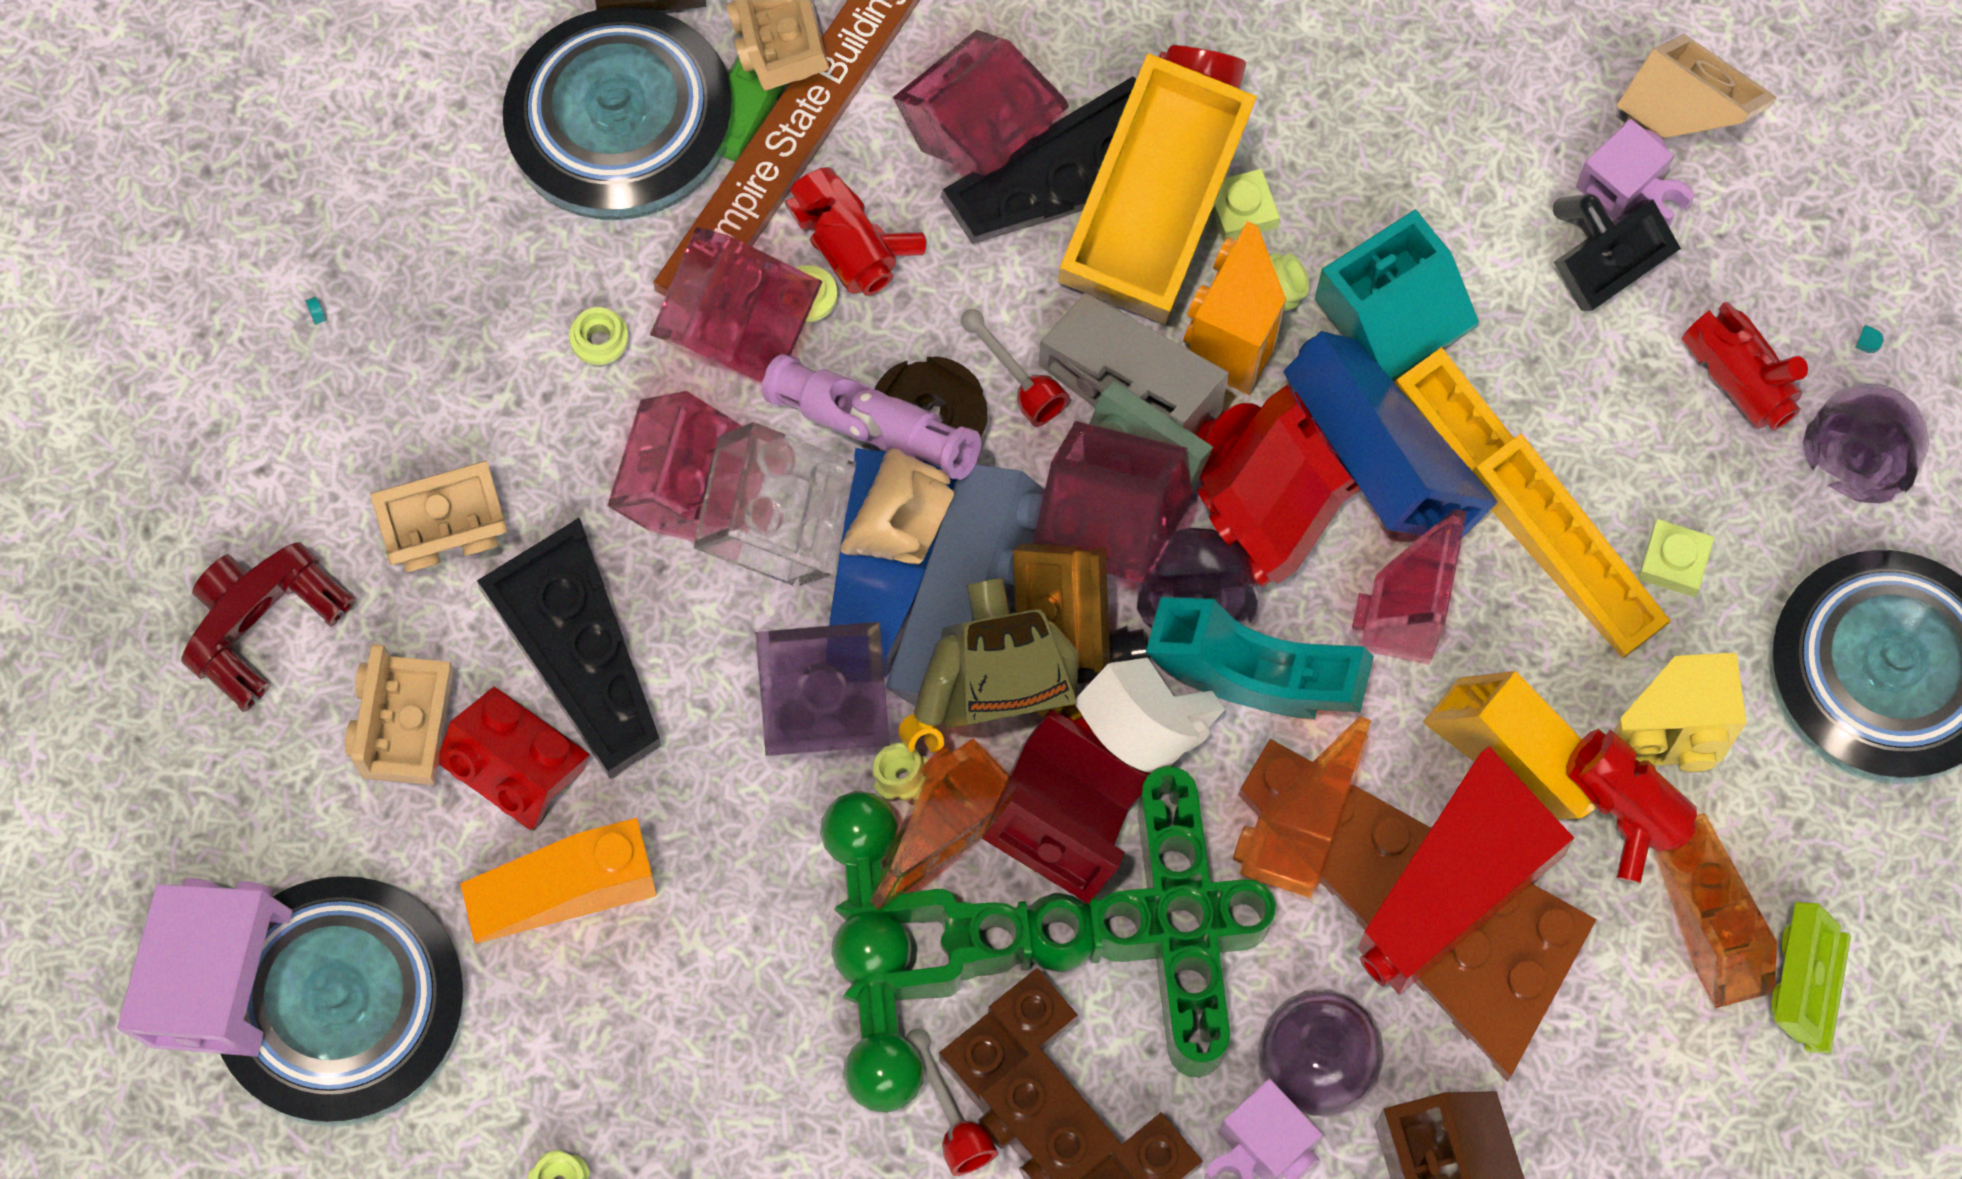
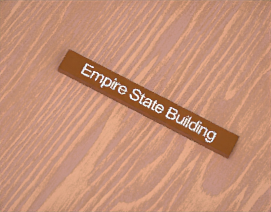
(796, 127)

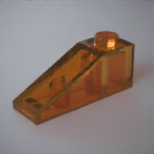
(942, 818)
(1299, 826)

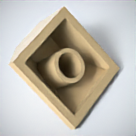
(1690, 91)

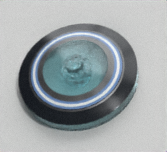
(618, 113)
(1874, 666)
(351, 1004)

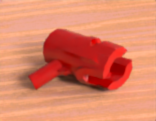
(843, 234)
(1747, 366)
(1642, 800)

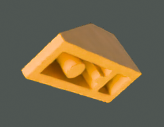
(560, 882)

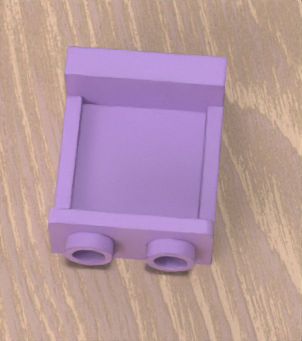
(200, 967)

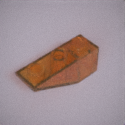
(1718, 919)

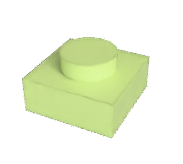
(1243, 200)
(1676, 558)

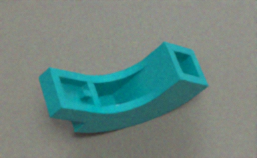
(1218, 654)

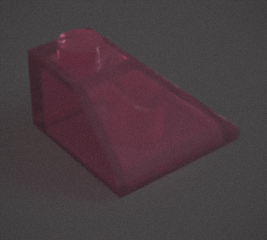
(1412, 595)

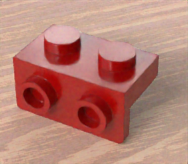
(510, 756)

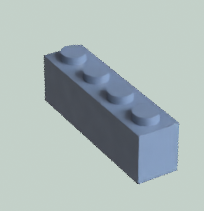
(976, 542)

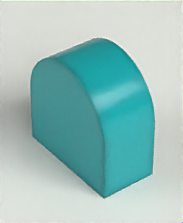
(315, 310)
(1870, 340)

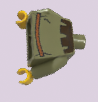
(993, 669)

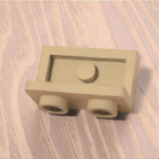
(778, 40)
(439, 515)
(399, 717)

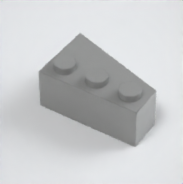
(1103, 345)

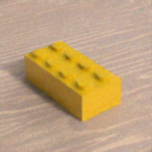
(1156, 188)

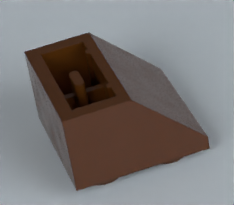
(1448, 1138)

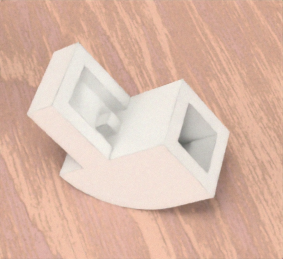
(1141, 718)

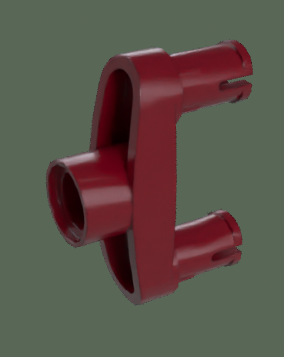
(240, 600)

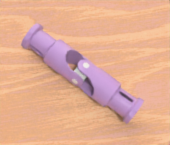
(871, 415)

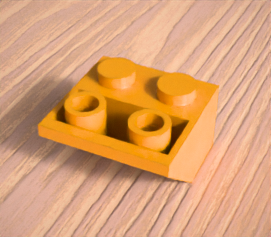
(1240, 313)

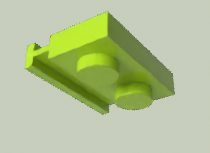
(1812, 977)

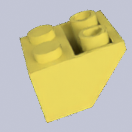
(1687, 713)

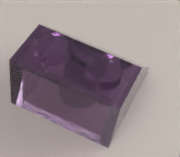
(822, 688)

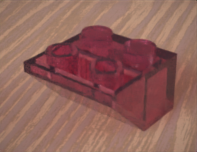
(979, 104)
(734, 305)
(668, 463)
(1115, 496)

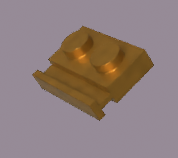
(1070, 591)

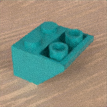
(1398, 295)

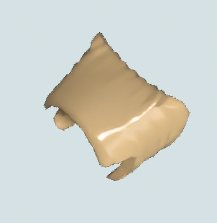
(900, 510)

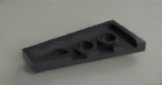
(1044, 176)
(568, 632)

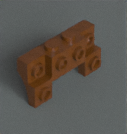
(1038, 1109)

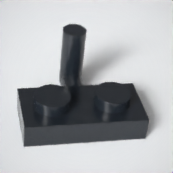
(1615, 252)

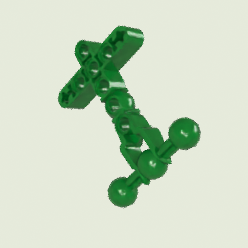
(875, 949)

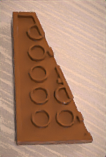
(1493, 981)

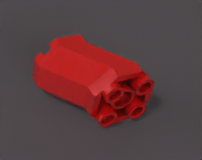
(1277, 487)

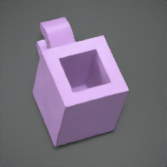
(1631, 170)
(1267, 1138)

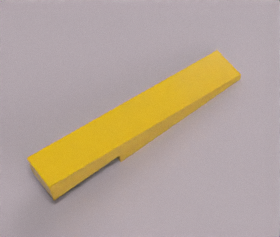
(1535, 505)

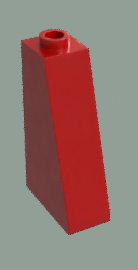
(1469, 867)

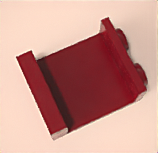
(1065, 807)

